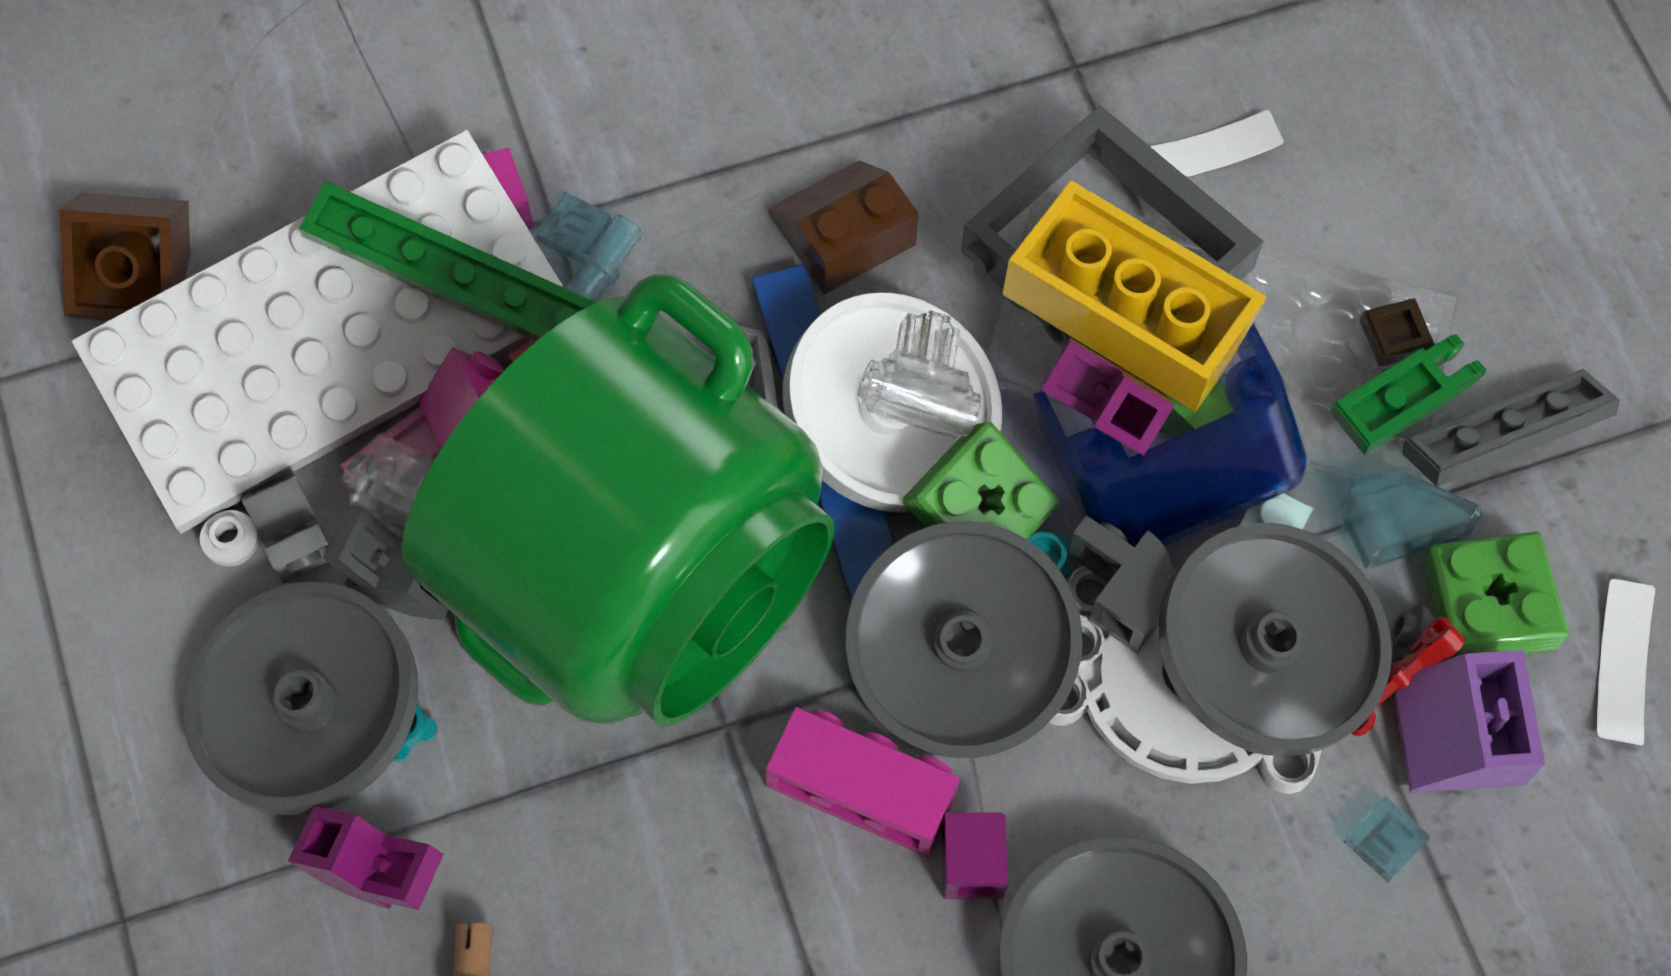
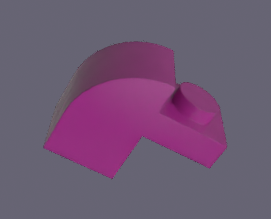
(1108, 396)
(363, 860)

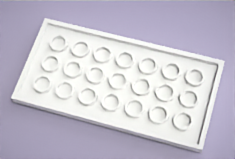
(297, 343)

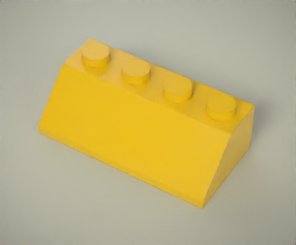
(1132, 295)

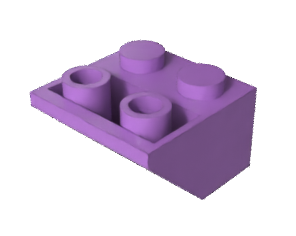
(1469, 724)

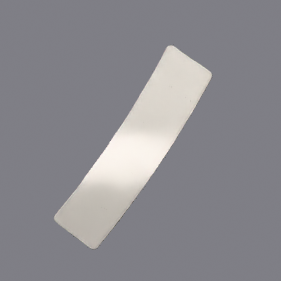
(1222, 145)
(1624, 661)

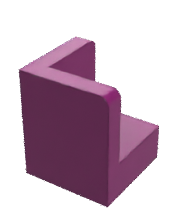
(974, 855)

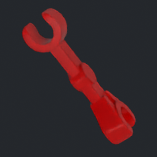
(1435, 644)

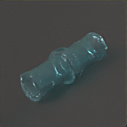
(601, 264)

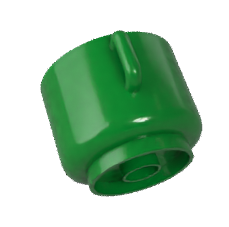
(622, 513)

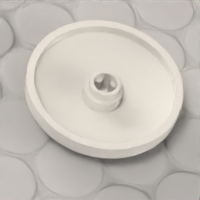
(862, 452)

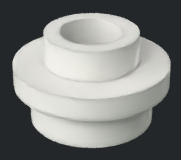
(232, 552)

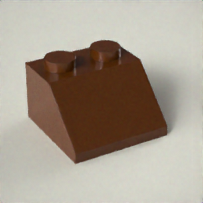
(847, 223)
(121, 251)

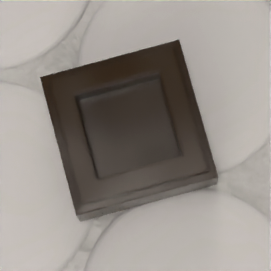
(1396, 331)

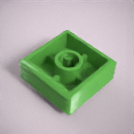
(985, 463)
(1516, 570)

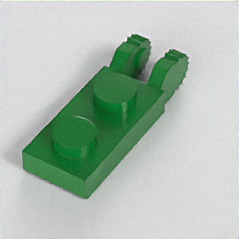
(1404, 395)

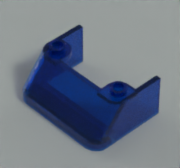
(1195, 475)

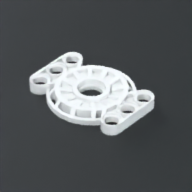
(1153, 716)

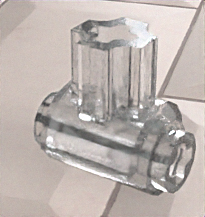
(921, 379)

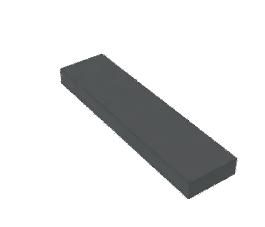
(1509, 427)

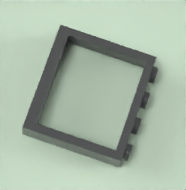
(1139, 169)

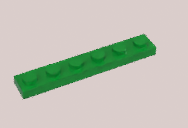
(438, 263)

